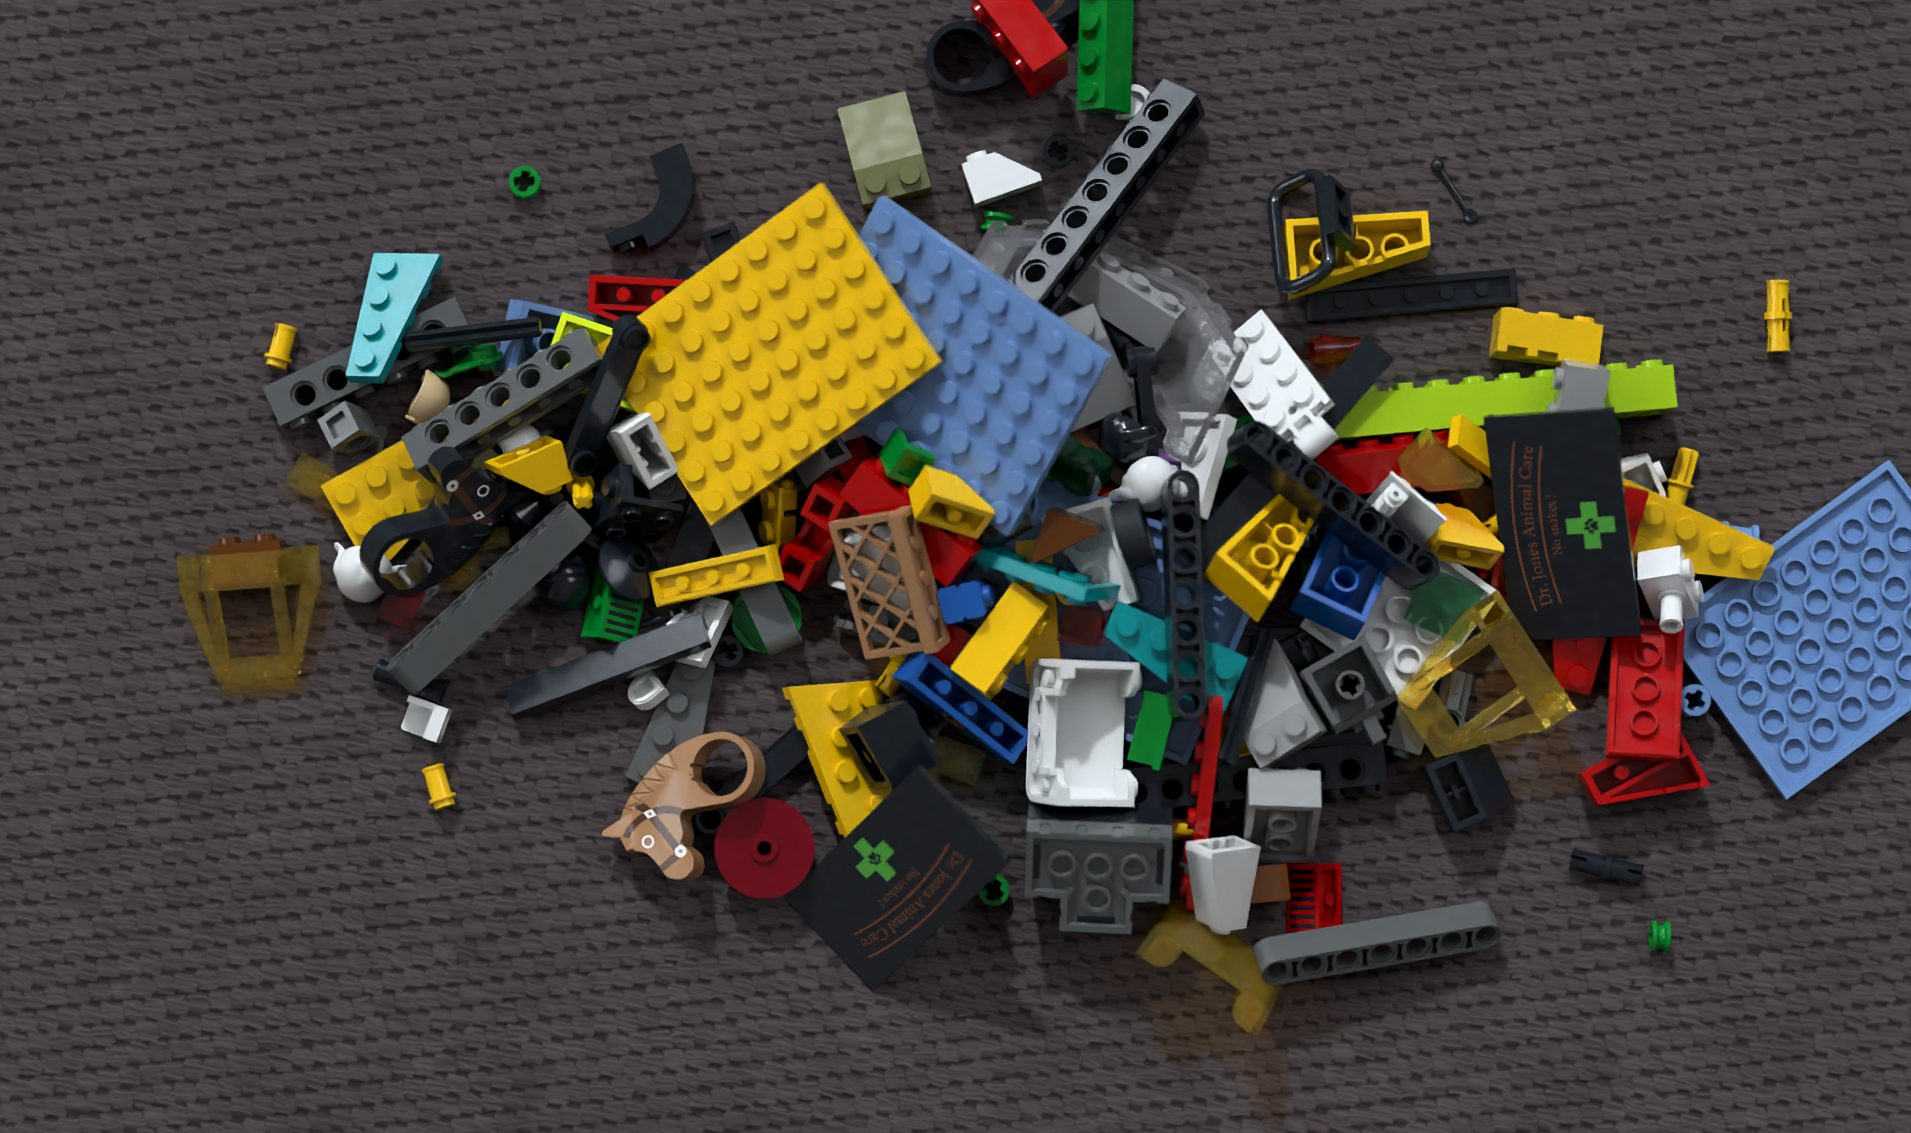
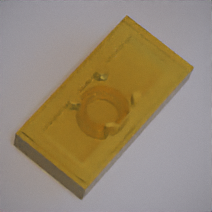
(309, 475)

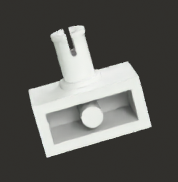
(1669, 586)

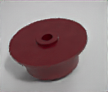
(739, 853)

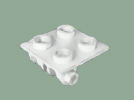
(1406, 508)

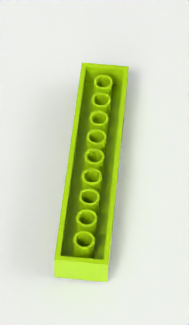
(1406, 409)

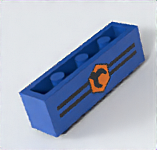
(962, 706)

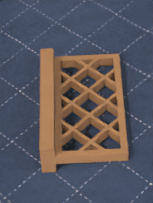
(917, 584)

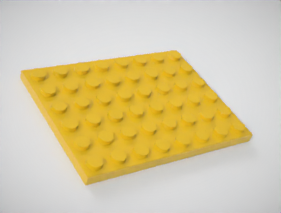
(774, 354)

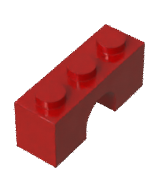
(811, 549)

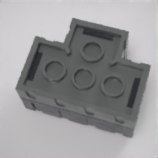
(1098, 862)

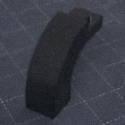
(671, 209)

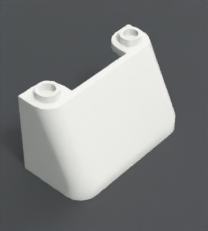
(1079, 732)

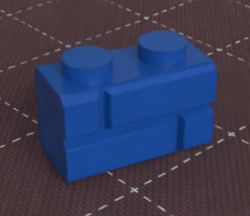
(967, 600)

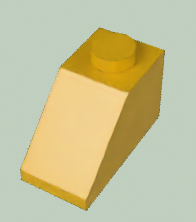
(535, 465)
(949, 503)
(1464, 539)

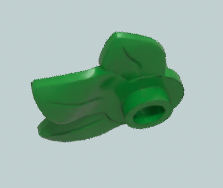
(482, 357)

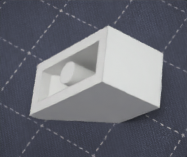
(996, 177)

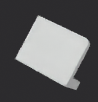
(426, 719)

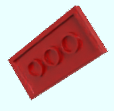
(1645, 694)

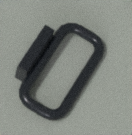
(1334, 222)

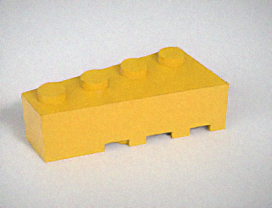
(1381, 244)
(1259, 556)

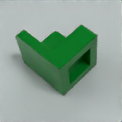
(903, 460)

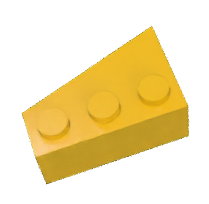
(1544, 337)
(1002, 640)

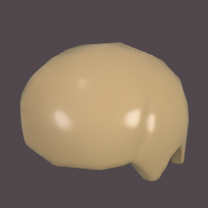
(430, 399)

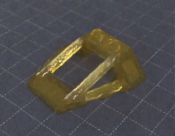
(248, 571)
(1519, 657)

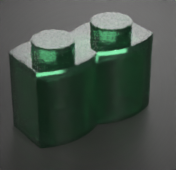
(1081, 468)

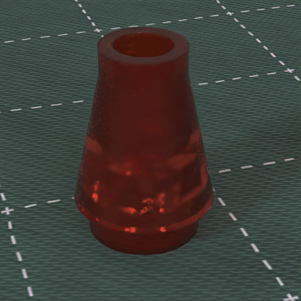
(1331, 349)

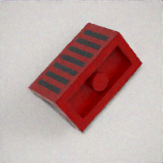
(1314, 896)

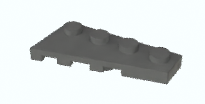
(676, 717)

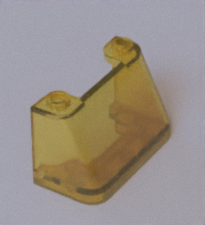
(1225, 955)

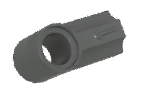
(1455, 693)

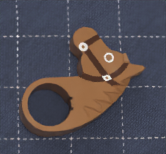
(663, 803)

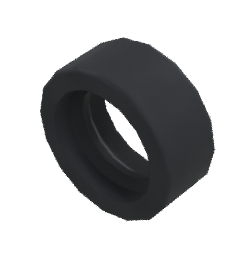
(1133, 534)

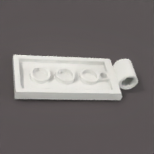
(1281, 388)

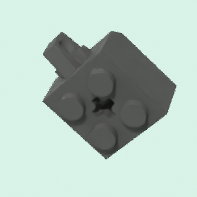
(1370, 695)

